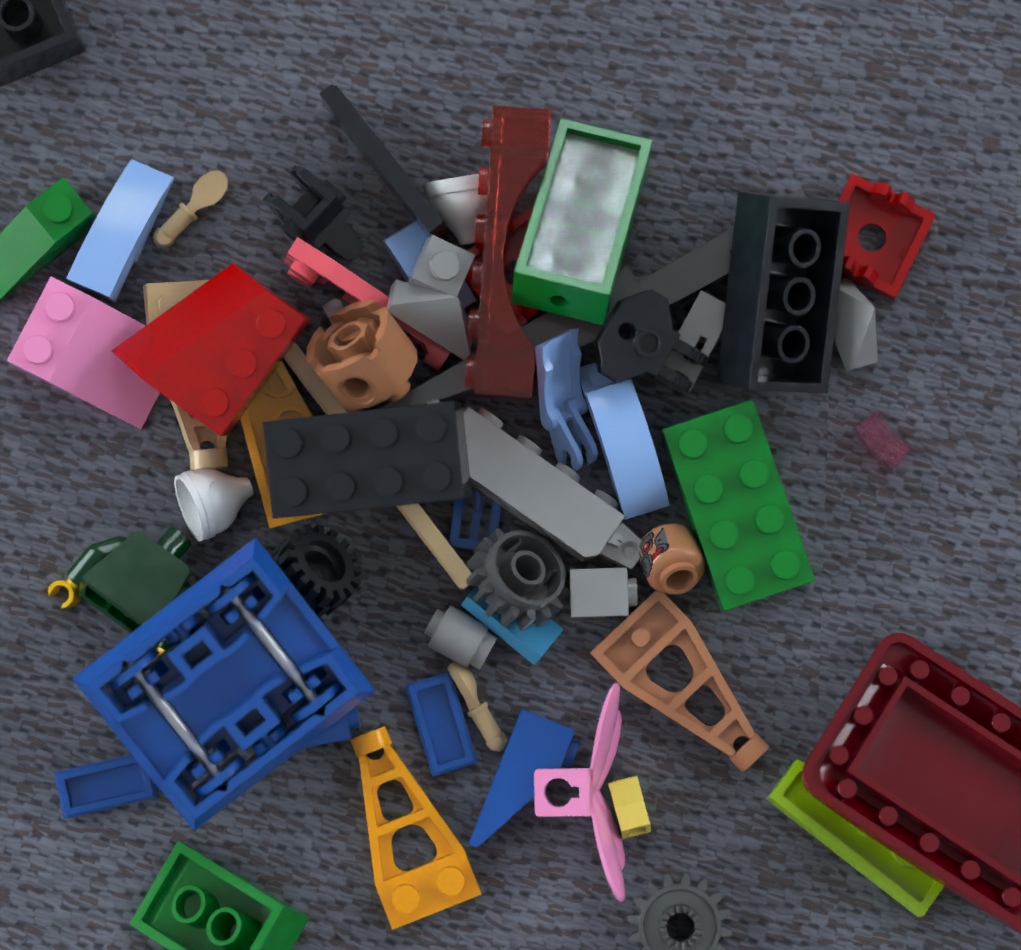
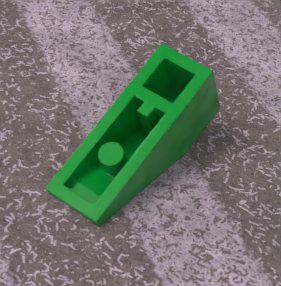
(41, 234)

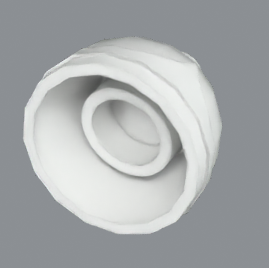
(458, 204)
(210, 500)

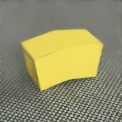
(629, 807)

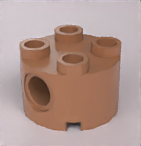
(363, 356)

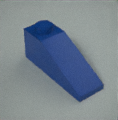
(532, 746)

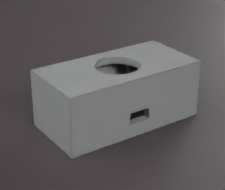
(701, 325)

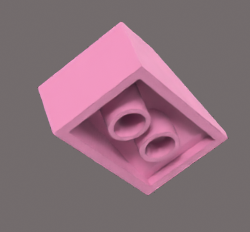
(71, 348)

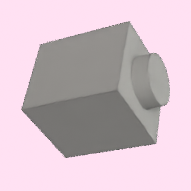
(441, 266)
(601, 593)

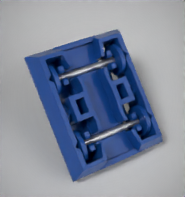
(223, 684)

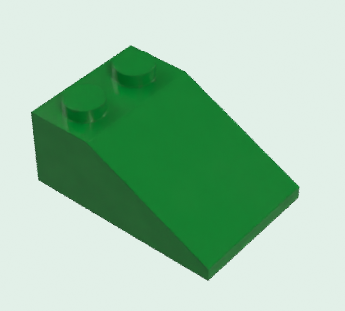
(212, 908)

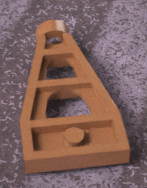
(640, 639)

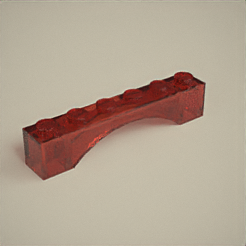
(517, 155)

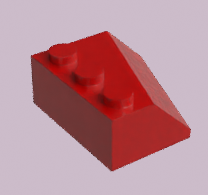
(216, 347)

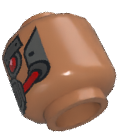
(671, 558)

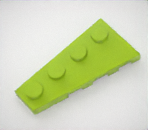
(877, 863)

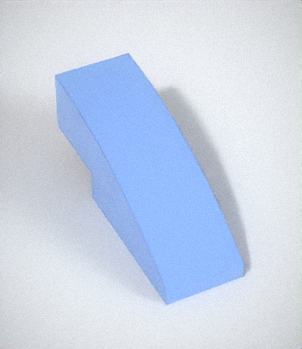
(120, 231)

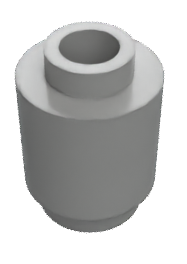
(460, 637)

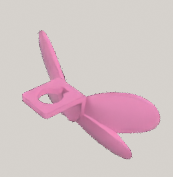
(591, 800)

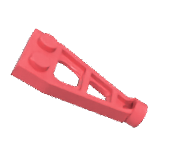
(313, 266)

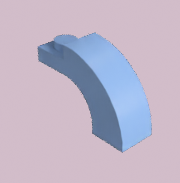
(624, 442)

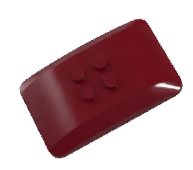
(929, 772)

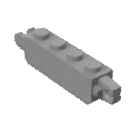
(545, 495)

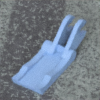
(562, 398)

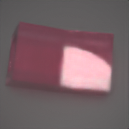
(881, 441)

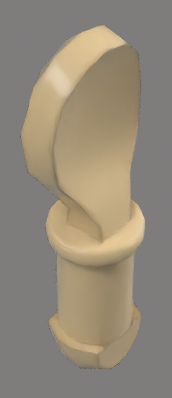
(205, 193)
(482, 717)

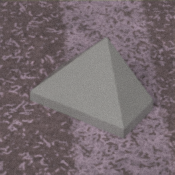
(433, 315)
(855, 328)

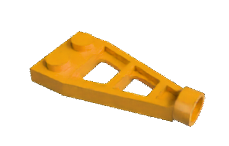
(428, 887)

